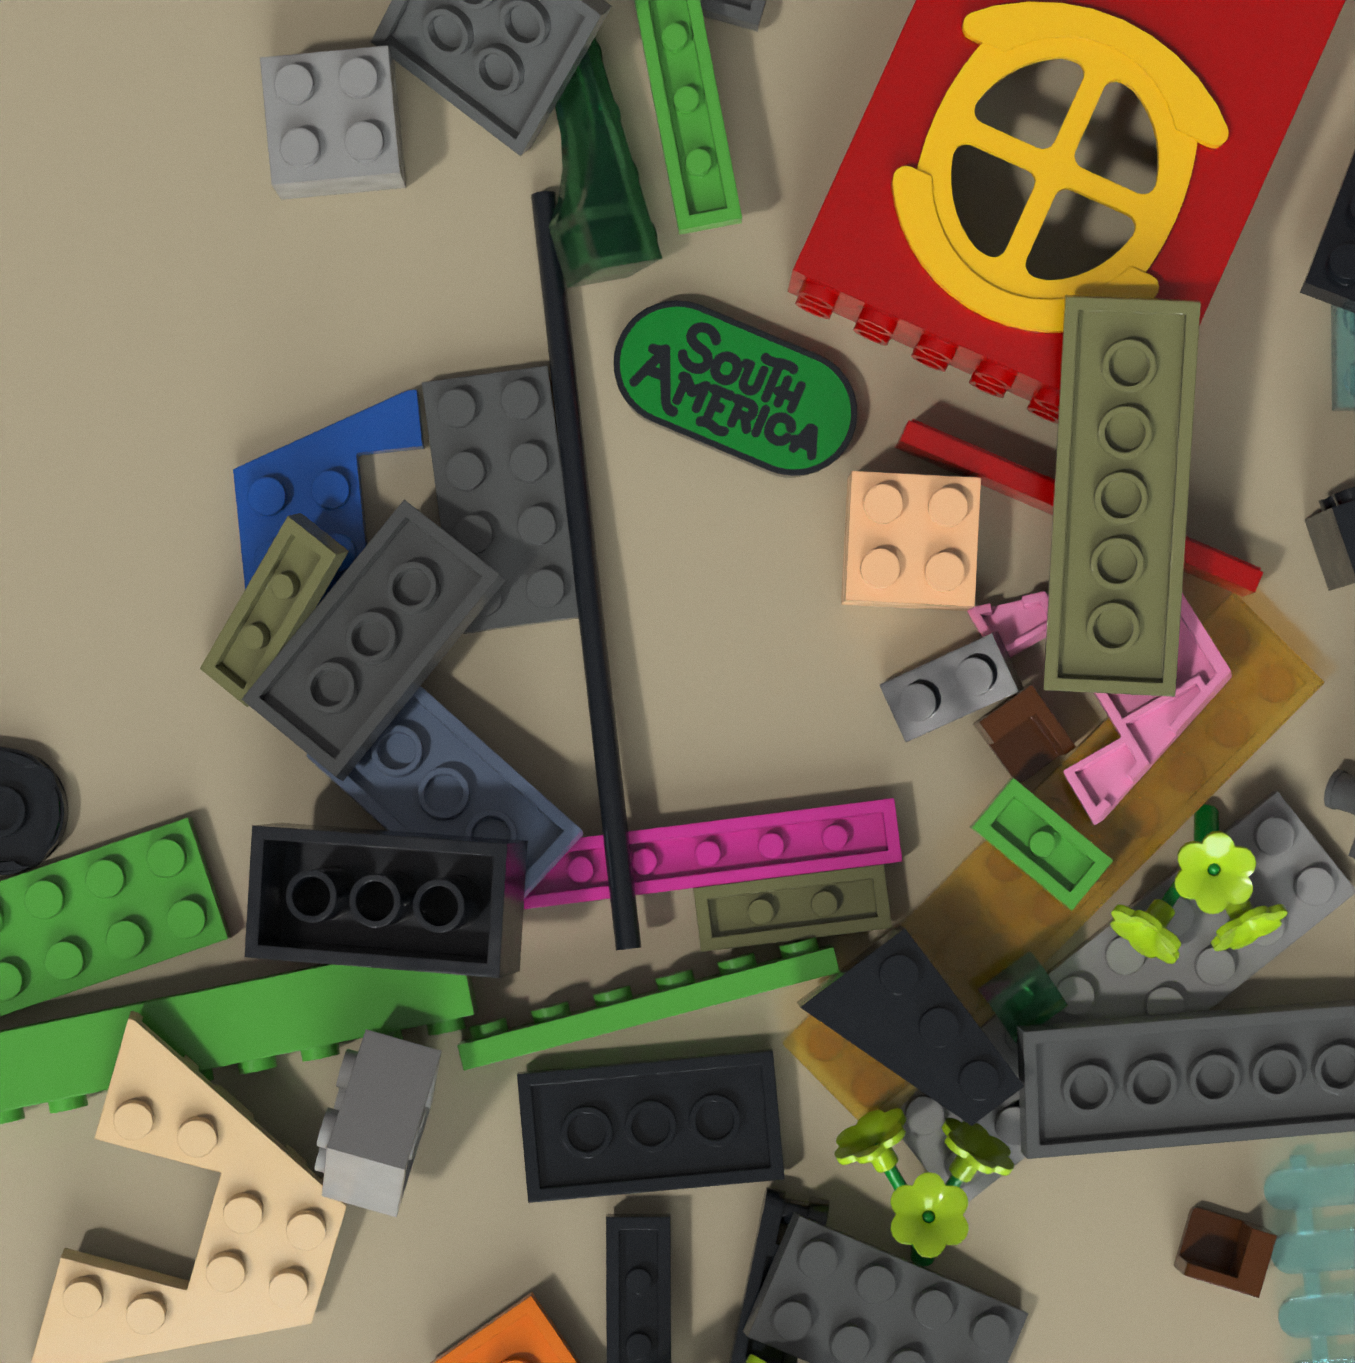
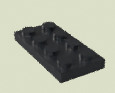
(650, 1125)

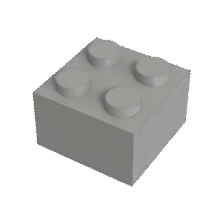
(333, 122)
(376, 1122)

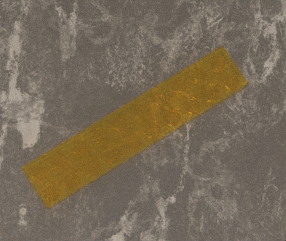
(995, 913)

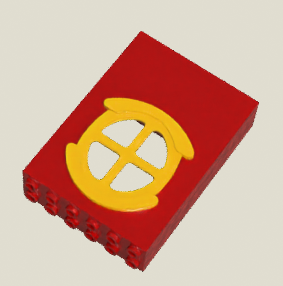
(888, 235)

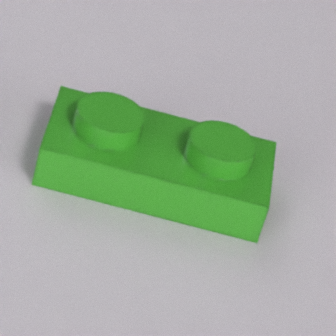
(1041, 844)

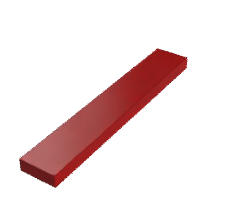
(1038, 492)

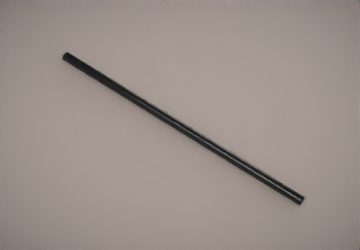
(586, 579)

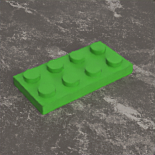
(106, 915)

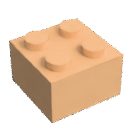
(911, 541)

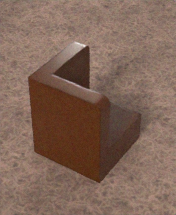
(1024, 734)
(1225, 1251)

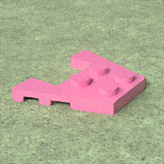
(1143, 722)

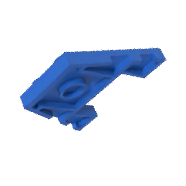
(321, 479)

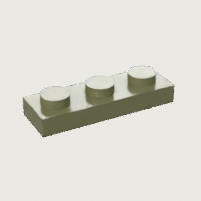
(274, 604)
(792, 908)

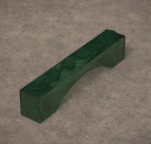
(600, 212)

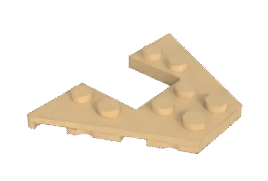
(261, 1242)

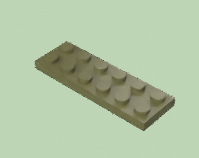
(1121, 494)

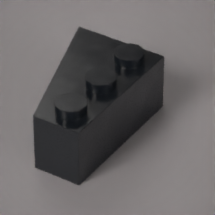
(914, 1024)

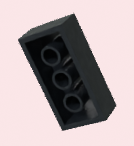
(386, 899)

